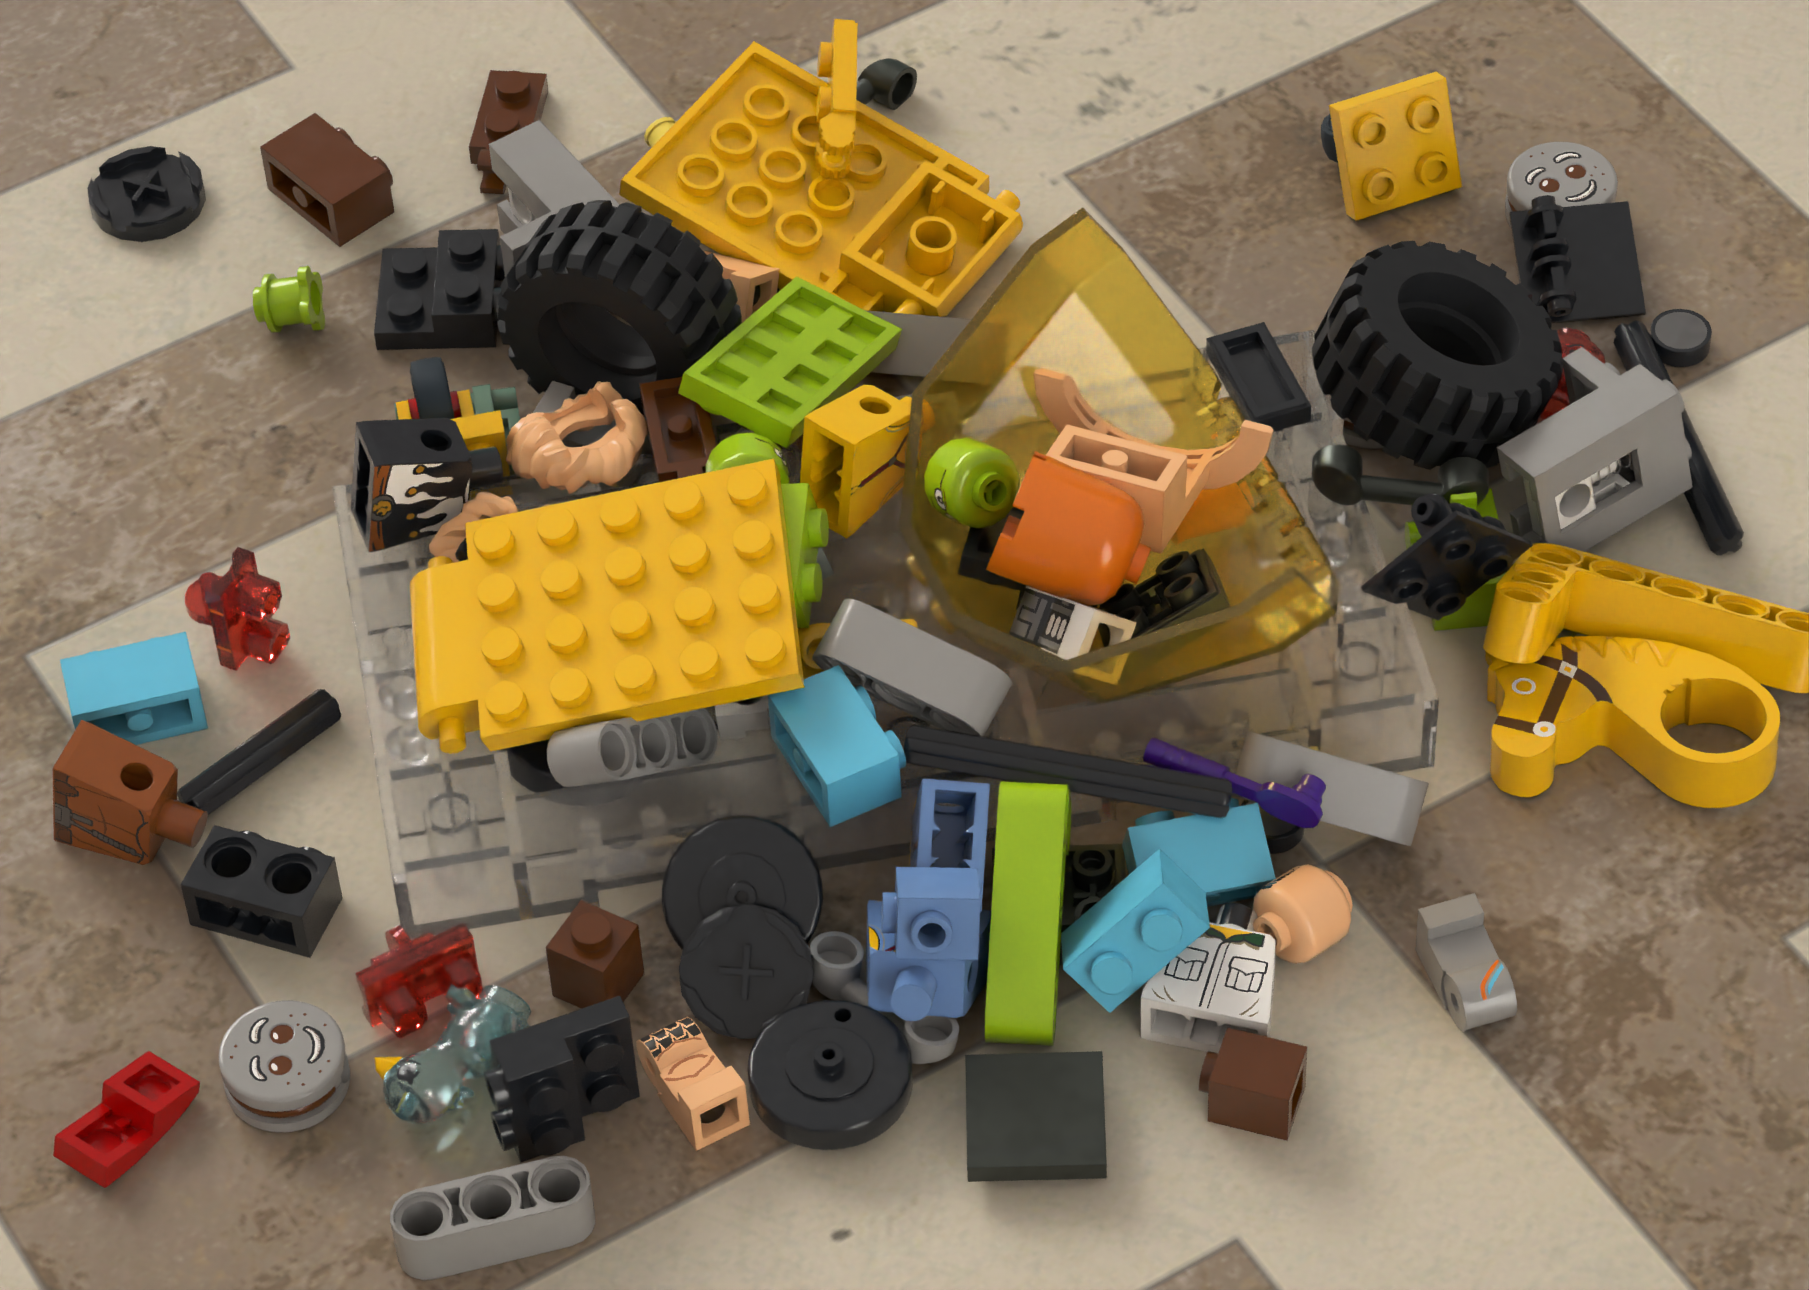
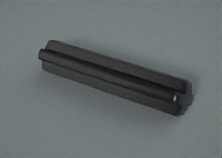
(261, 752)

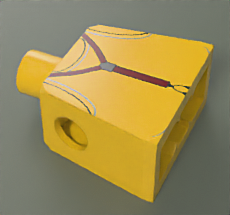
(855, 455)

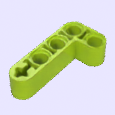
(1027, 912)

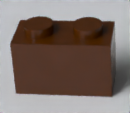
(328, 179)

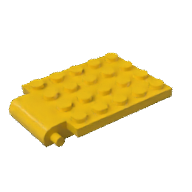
(892, 236)
(608, 611)

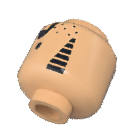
(1303, 912)

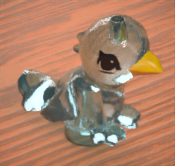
(431, 1081)

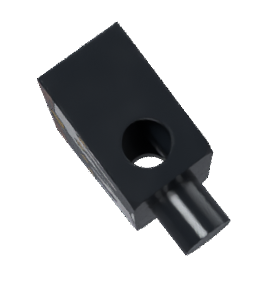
(414, 478)

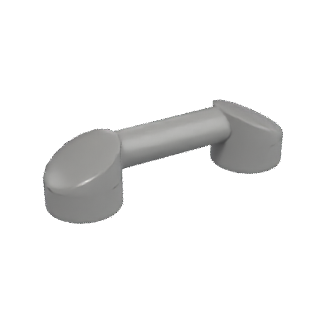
(837, 971)

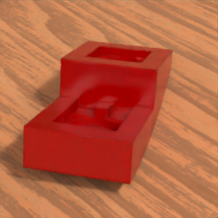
(133, 1115)

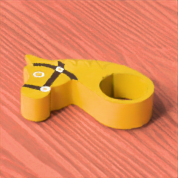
(1627, 699)

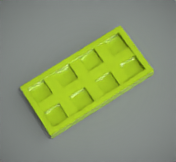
(789, 361)

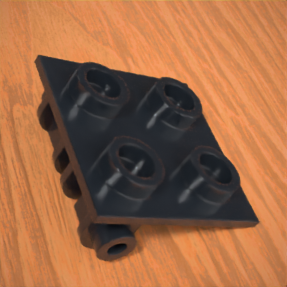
(1578, 259)
(1449, 561)

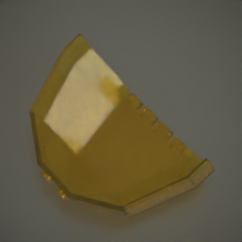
(1093, 315)

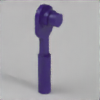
(1295, 805)

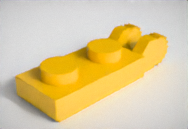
(837, 101)

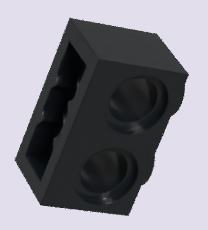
(262, 890)

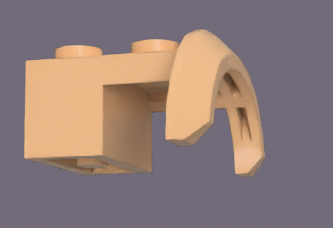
(1158, 477)

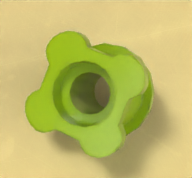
(290, 300)

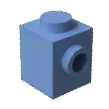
(933, 913)

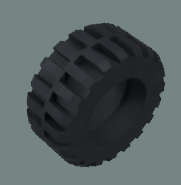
(622, 263)
(1436, 354)

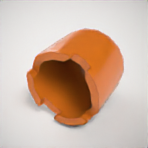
(1073, 536)

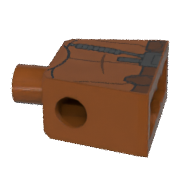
(119, 798)

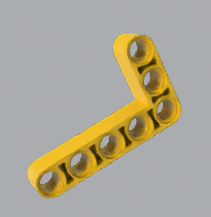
(1600, 596)

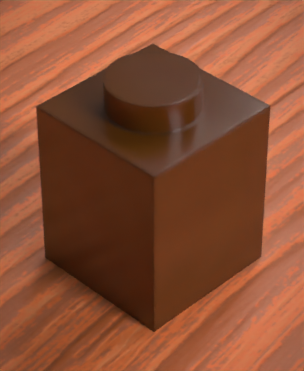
(594, 957)
(1254, 1083)

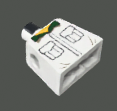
(1213, 986)

